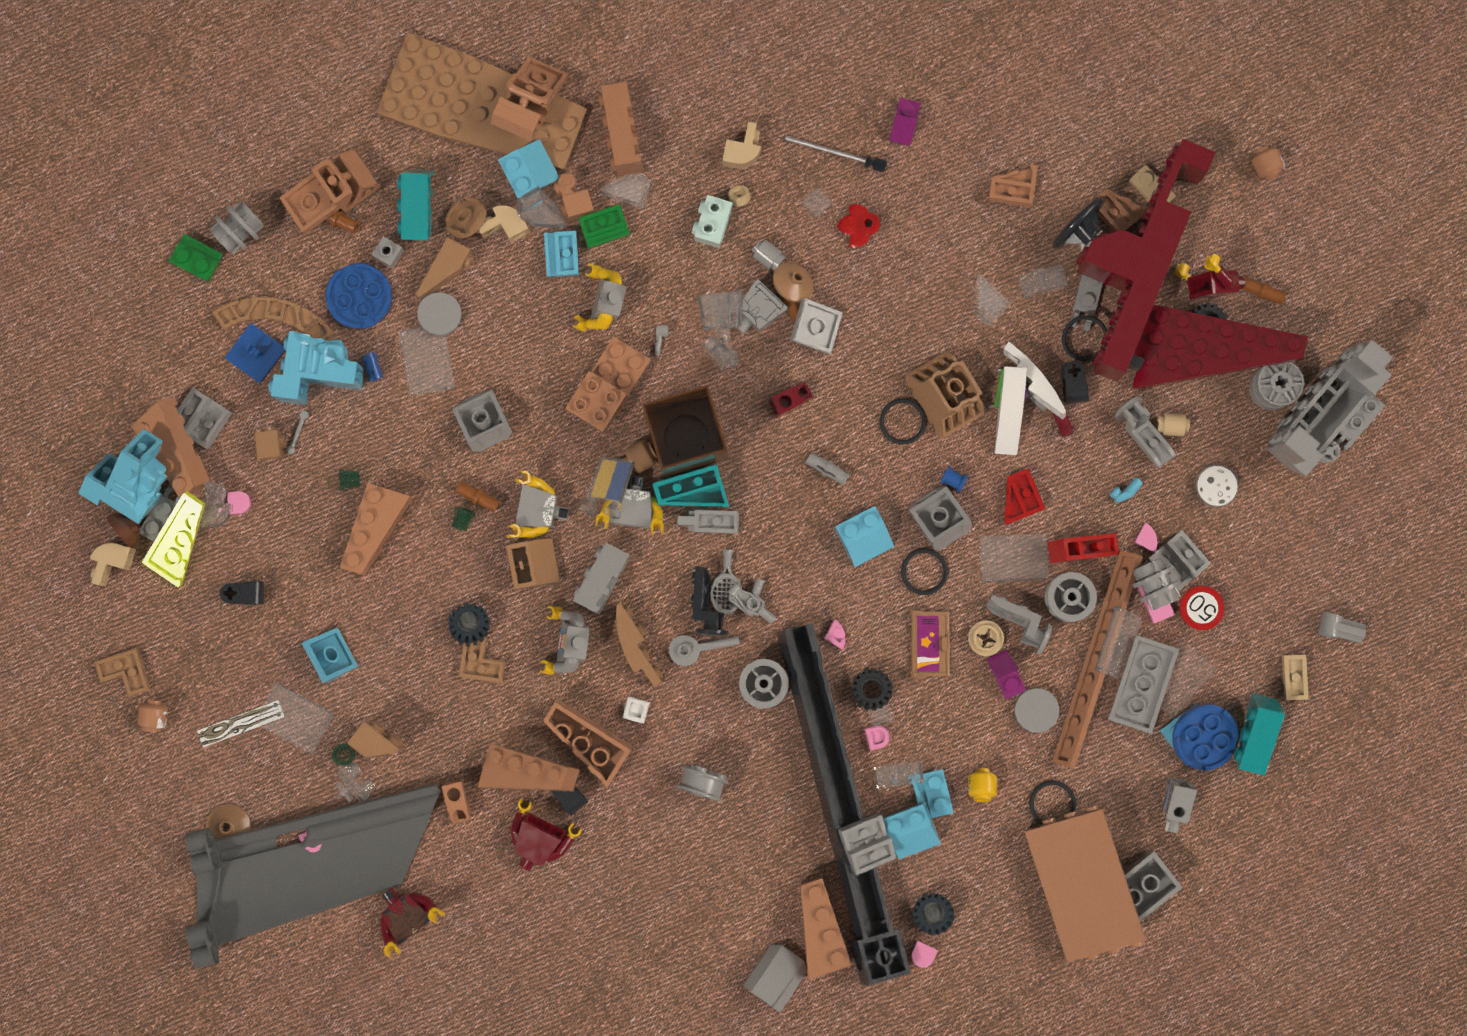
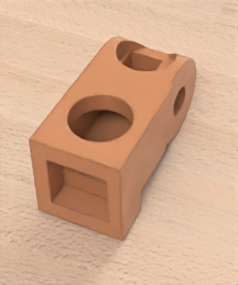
(456, 800)

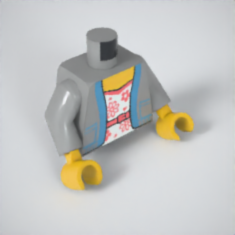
(572, 642)

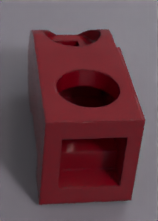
(790, 399)

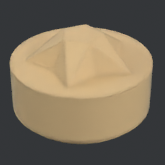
(739, 195)

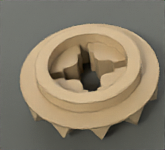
(995, 633)

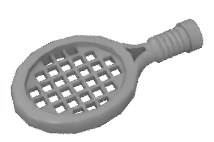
(727, 560)

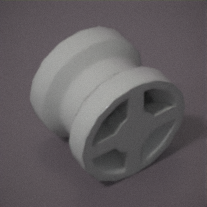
(1332, 450)

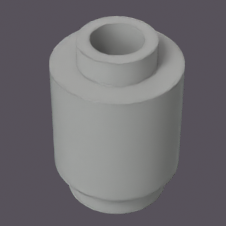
(768, 254)

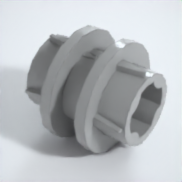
(236, 227)
(1156, 583)

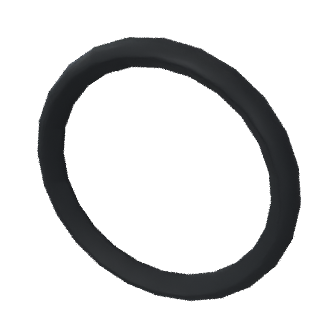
(1064, 334)
(892, 439)
(939, 586)
(1046, 783)

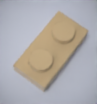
(1146, 182)
(1295, 677)

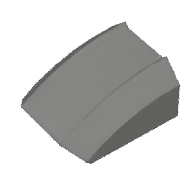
(482, 421)
(940, 517)
(776, 976)

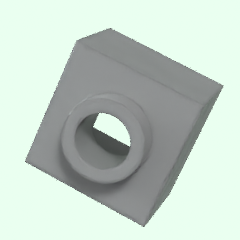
(388, 259)

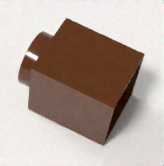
(686, 437)

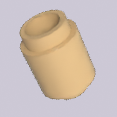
(1173, 424)

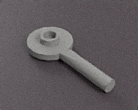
(685, 649)

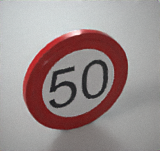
(1202, 608)

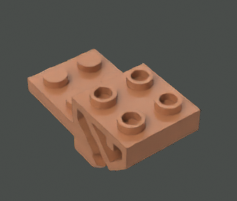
(528, 98)
(329, 189)
(608, 385)

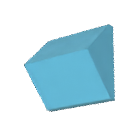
(330, 655)

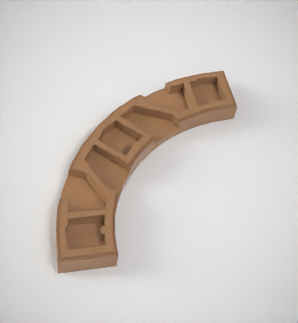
(272, 309)

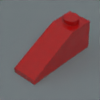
(1083, 548)

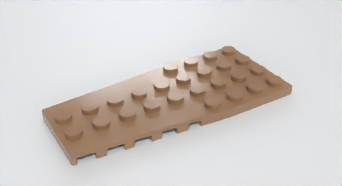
(456, 97)

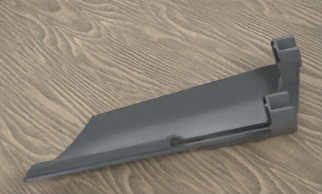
(255, 886)

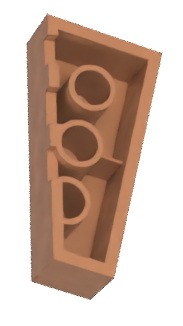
(182, 465)
(373, 526)
(822, 935)

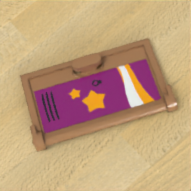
(926, 643)

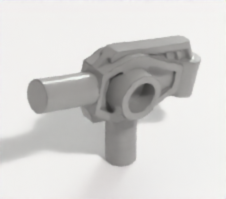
(750, 602)

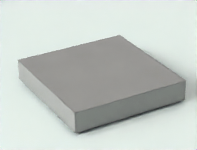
(816, 326)

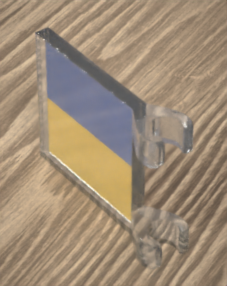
(609, 485)

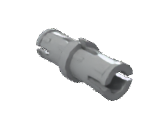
(827, 468)

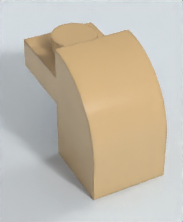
(745, 154)
(505, 218)
(108, 556)

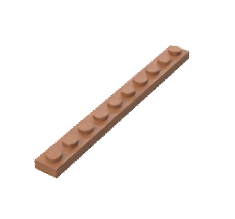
(1090, 679)

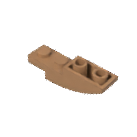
(630, 637)

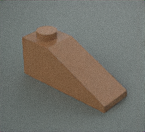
(447, 265)

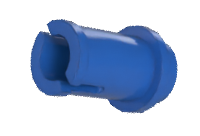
(372, 366)

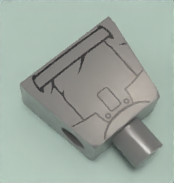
(760, 308)

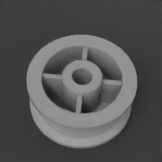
(1057, 597)
(776, 679)
(702, 782)

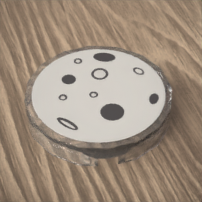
(1216, 486)

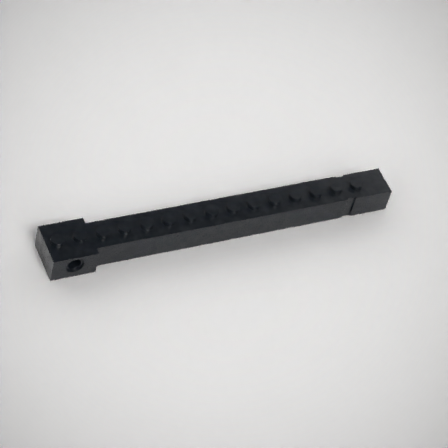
(876, 945)

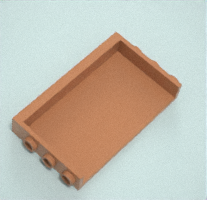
(1085, 884)

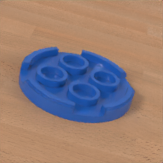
(358, 296)
(1205, 736)

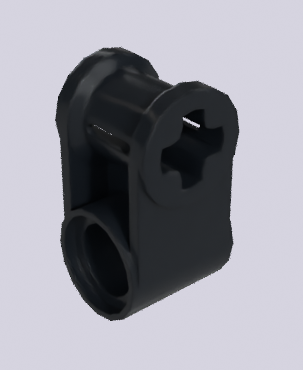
(1074, 388)
(247, 593)
(571, 800)

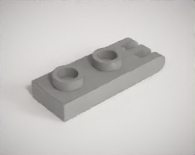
(1360, 421)

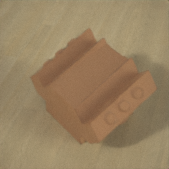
(946, 393)

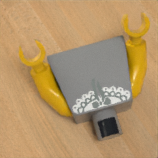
(607, 300)
(536, 508)
(638, 509)

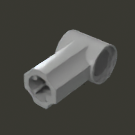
(1337, 627)

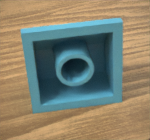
(529, 168)
(864, 536)
(911, 830)

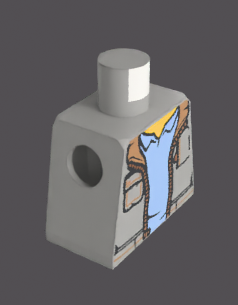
(1177, 794)

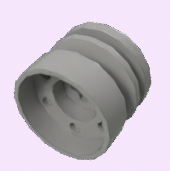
(1273, 397)

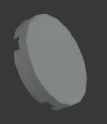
(439, 314)
(1036, 710)

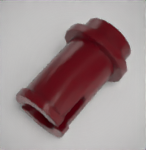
(1064, 426)

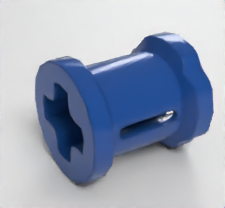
(954, 479)

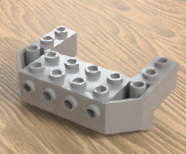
(1356, 378)

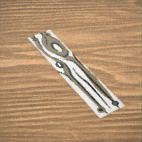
(229, 727)

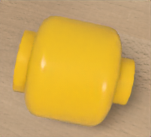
(982, 785)

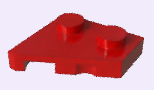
(1021, 497)

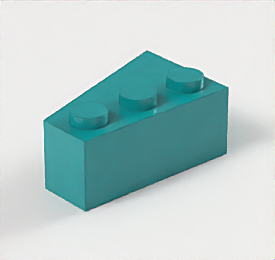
(415, 204)
(692, 488)
(1259, 734)

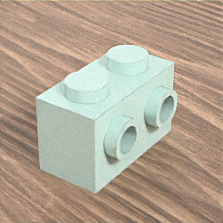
(713, 221)

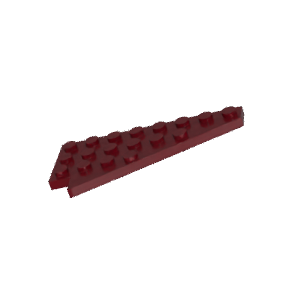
(1197, 346)

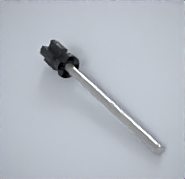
(877, 164)

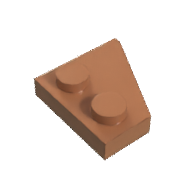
(1014, 188)
(1119, 211)

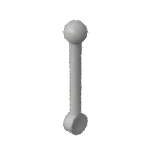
(304, 416)

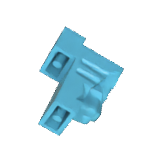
(313, 362)
(129, 481)

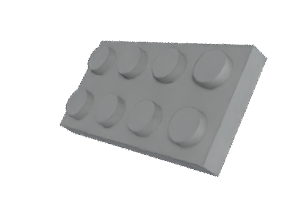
(1143, 684)

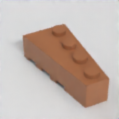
(621, 127)
(589, 741)
(522, 771)

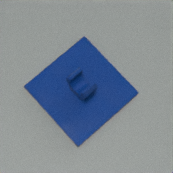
(255, 353)

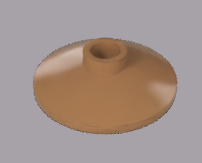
(792, 282)
(231, 814)

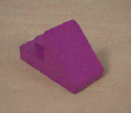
(905, 122)
(1006, 674)

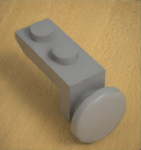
(1144, 432)
(1022, 616)

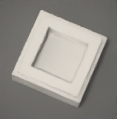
(636, 710)

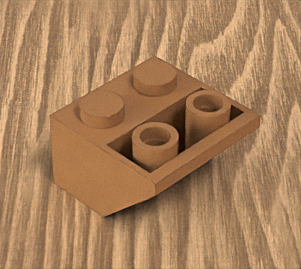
(533, 563)
(373, 740)

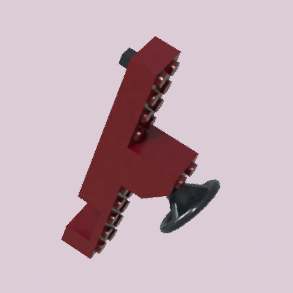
(1135, 261)

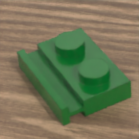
(604, 226)
(196, 258)

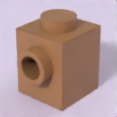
(269, 444)

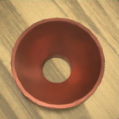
(125, 528)

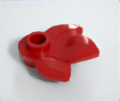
(856, 225)

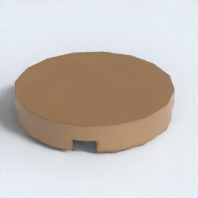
(465, 217)

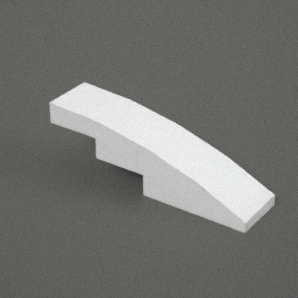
(1039, 386)
(1010, 410)

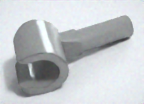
(661, 331)

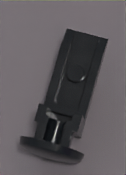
(700, 602)

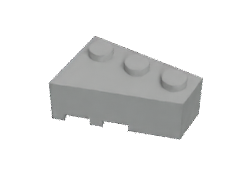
(601, 578)

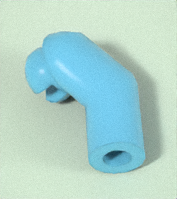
(1128, 492)

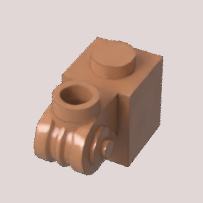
(575, 203)

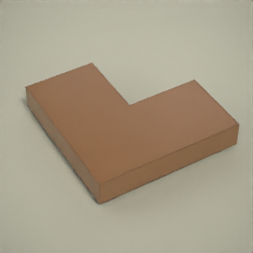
(124, 665)
(476, 667)

